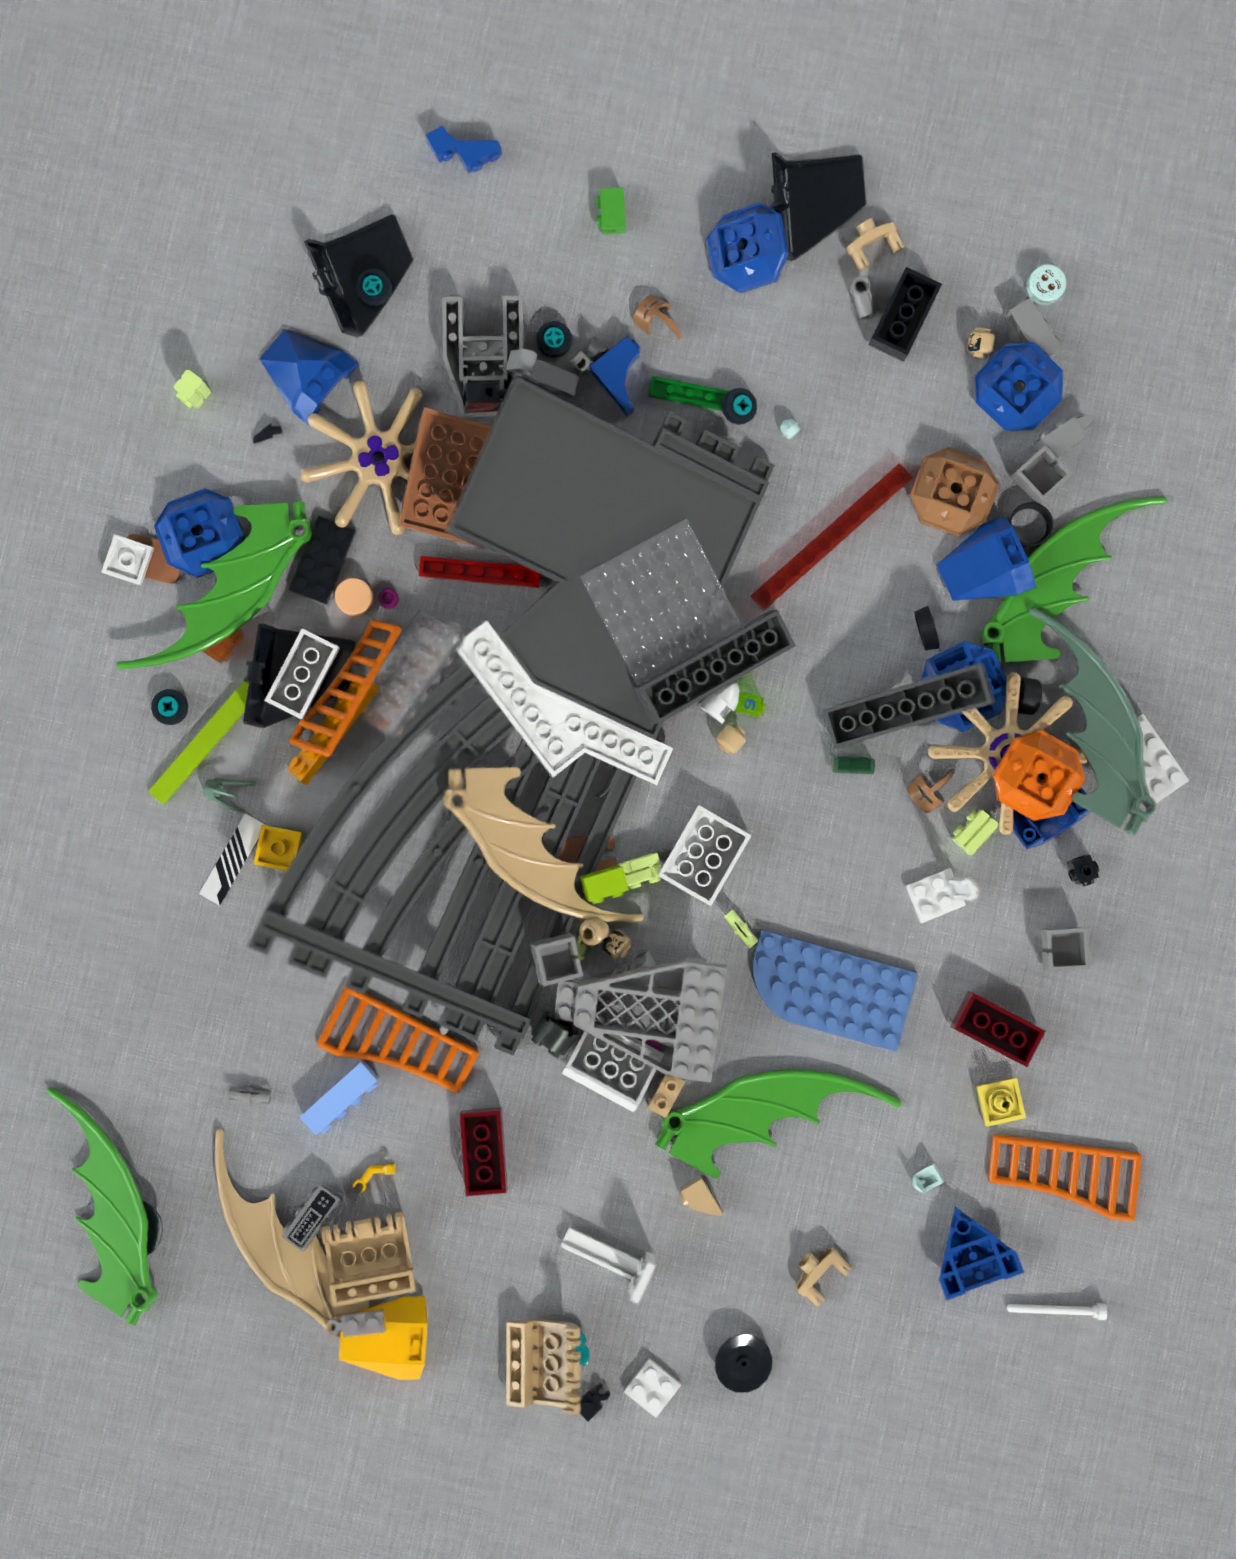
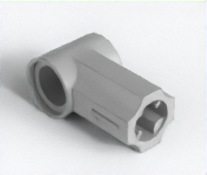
(863, 300)

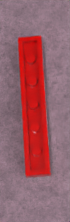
(478, 572)

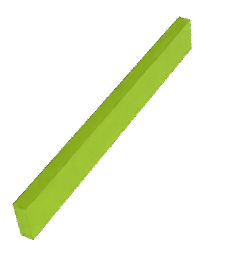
(201, 745)

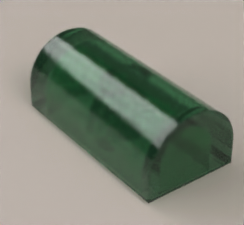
(853, 765)

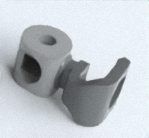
(583, 360)

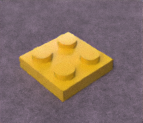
(277, 847)

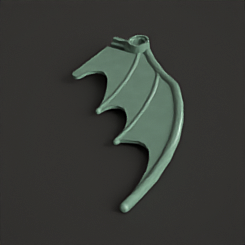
(1111, 737)

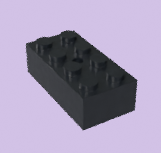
(911, 297)

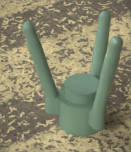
(215, 789)

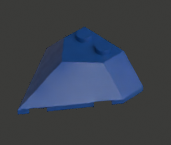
(974, 1258)

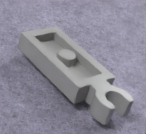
(359, 1323)

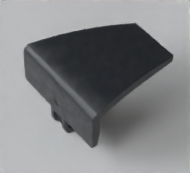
(816, 197)
(345, 258)
(269, 655)

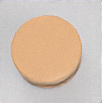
(354, 597)

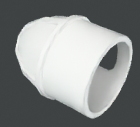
(721, 702)

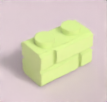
(191, 389)
(974, 831)
(641, 870)

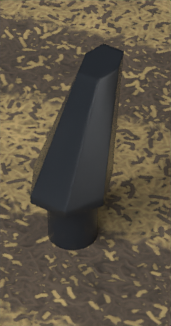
(267, 433)

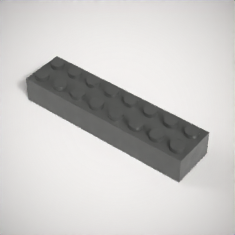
(714, 667)
(909, 705)

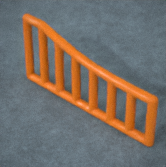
(355, 699)
(382, 1057)
(1052, 1188)

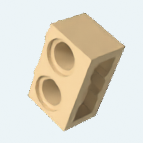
(665, 1094)

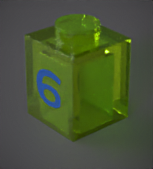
(750, 705)

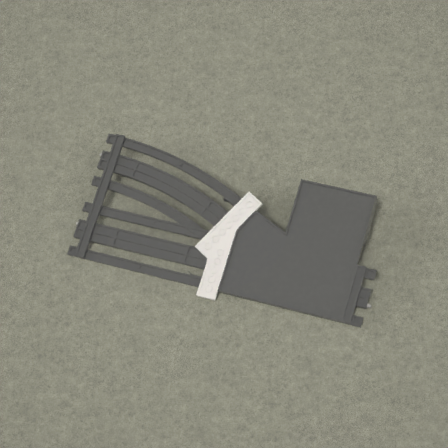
(561, 501)

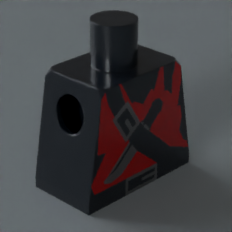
(476, 399)

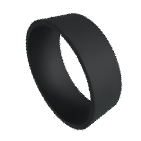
(1044, 512)
(926, 629)

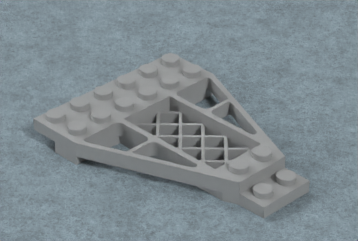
(697, 1017)

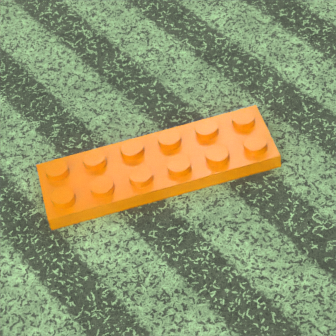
(308, 762)

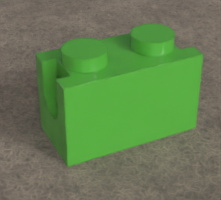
(612, 211)

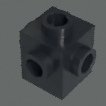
(1076, 869)

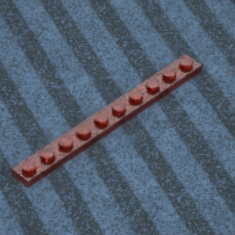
(831, 537)

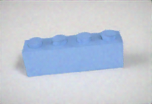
(339, 1097)

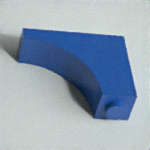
(613, 369)

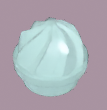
(789, 428)

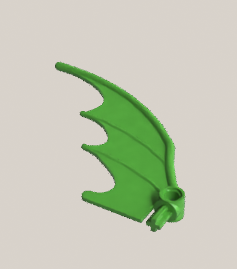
(1054, 569)
(243, 582)
(748, 1108)
(117, 1225)

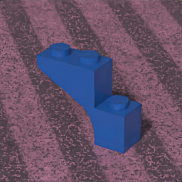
(471, 153)

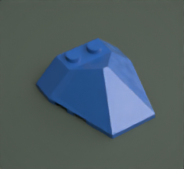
(305, 371)

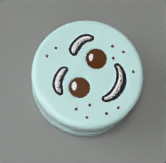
(1046, 284)

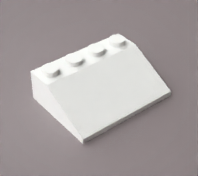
(704, 855)
(612, 1070)

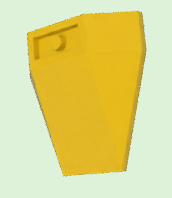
(400, 1348)

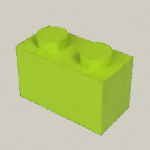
(604, 883)

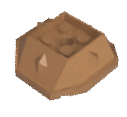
(941, 507)

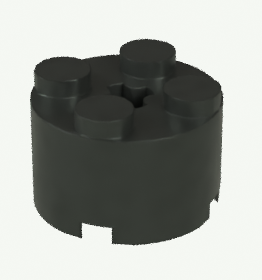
(553, 1034)

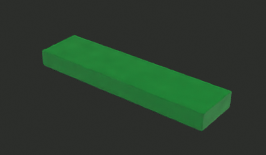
(686, 393)

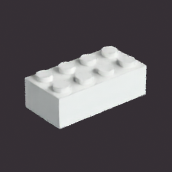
(302, 674)
(1160, 767)

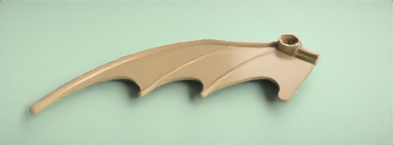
(514, 844)
(278, 1263)

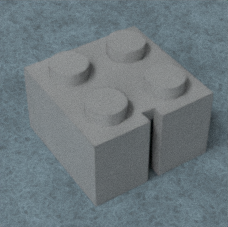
(1038, 477)
(1065, 949)
(554, 959)

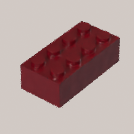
(997, 1028)
(483, 1151)

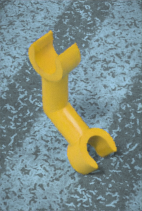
(385, 1169)

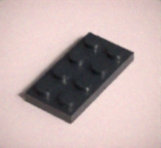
(322, 560)

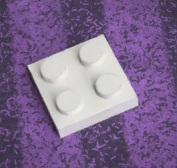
(127, 560)
(652, 1387)

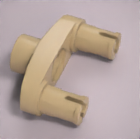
(870, 233)
(814, 1268)

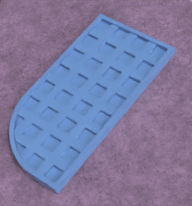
(833, 990)

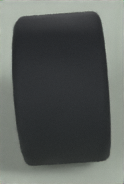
(1029, 696)

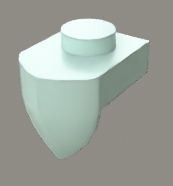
(927, 1178)

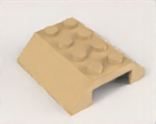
(369, 1260)
(543, 1364)

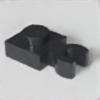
(590, 1404)

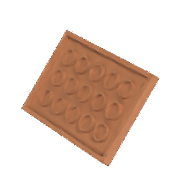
(438, 471)

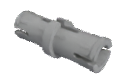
(249, 1095)

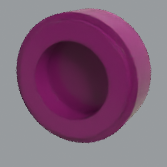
(388, 598)

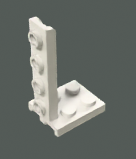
(940, 894)
(613, 1259)

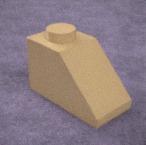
(699, 1197)

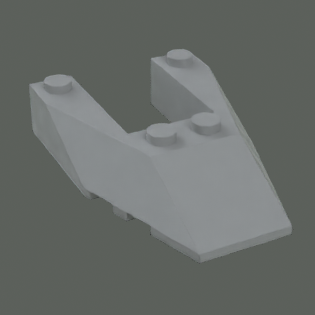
(480, 357)

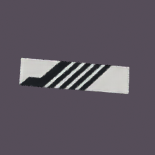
(232, 859)

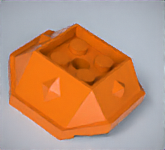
(1018, 772)

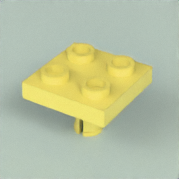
(1000, 1101)

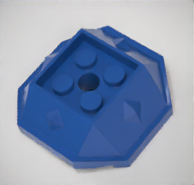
(760, 260)
(1019, 409)
(181, 518)
(963, 656)

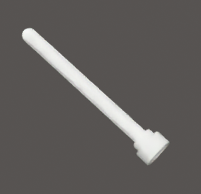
(1097, 1311)

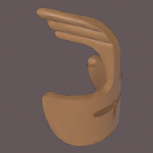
(644, 322)
(915, 792)

